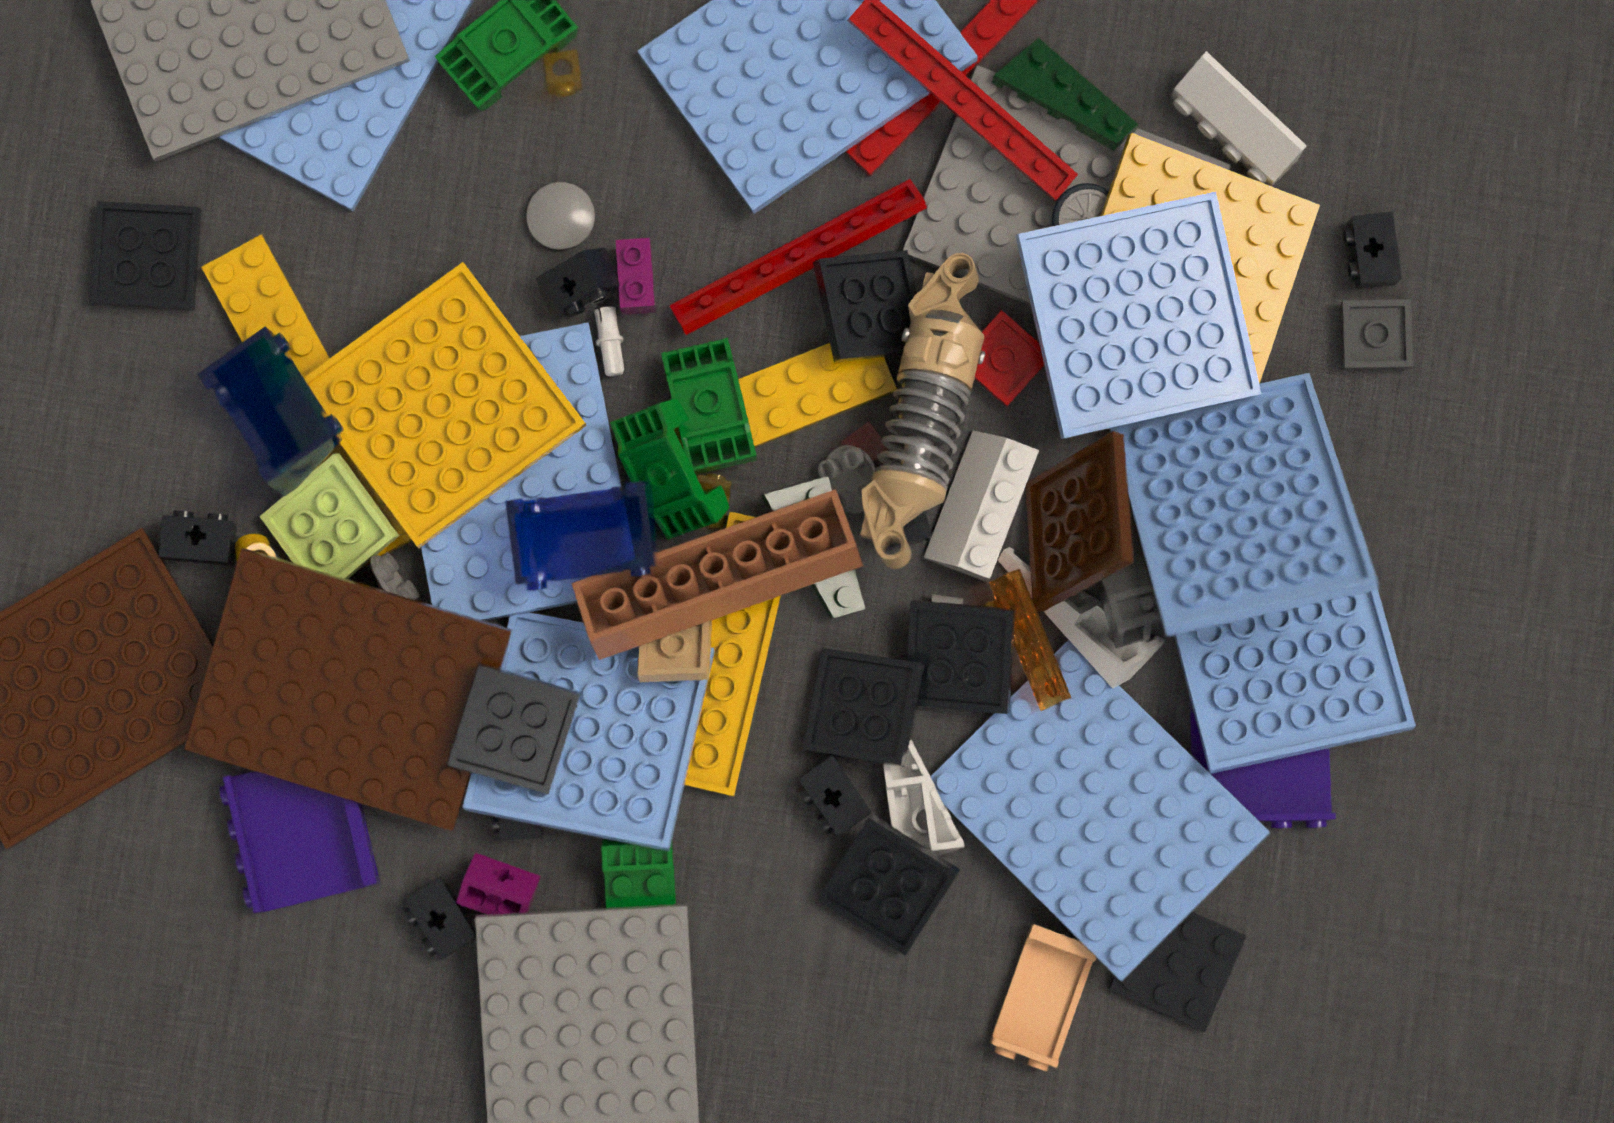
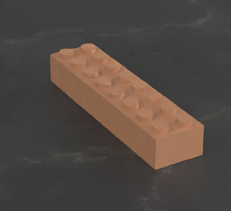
(719, 575)

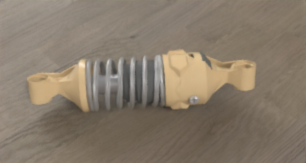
(936, 384)

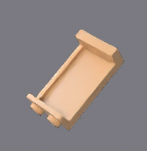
(1042, 997)

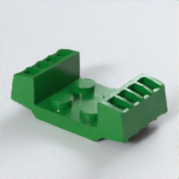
(504, 46)
(710, 393)
(654, 455)
(637, 875)

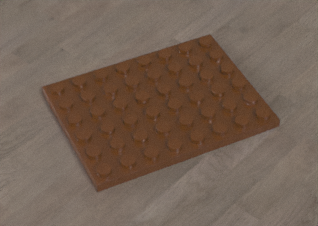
(93, 683)
(342, 688)

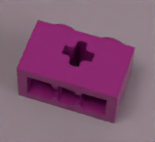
(635, 276)
(497, 887)

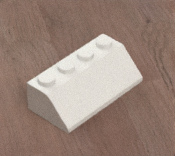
(1237, 121)
(981, 504)

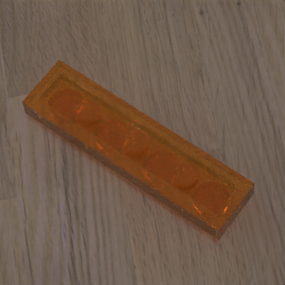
(1031, 641)

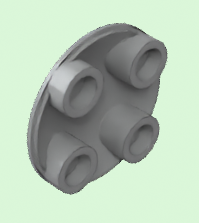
(560, 216)
(848, 473)
(388, 578)

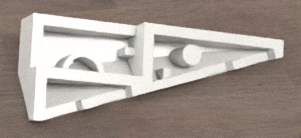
(1086, 627)
(917, 807)

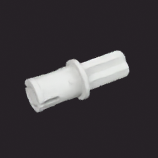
(609, 340)

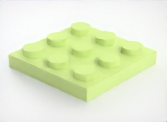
(330, 521)

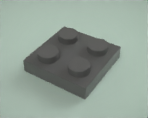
(1377, 334)

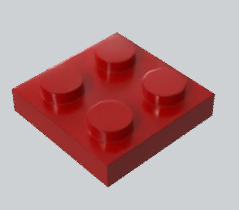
(1009, 359)

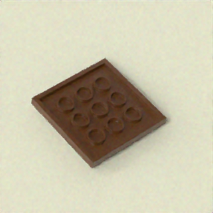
(1079, 521)

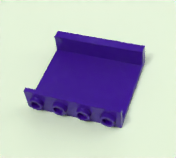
(1277, 789)
(296, 841)

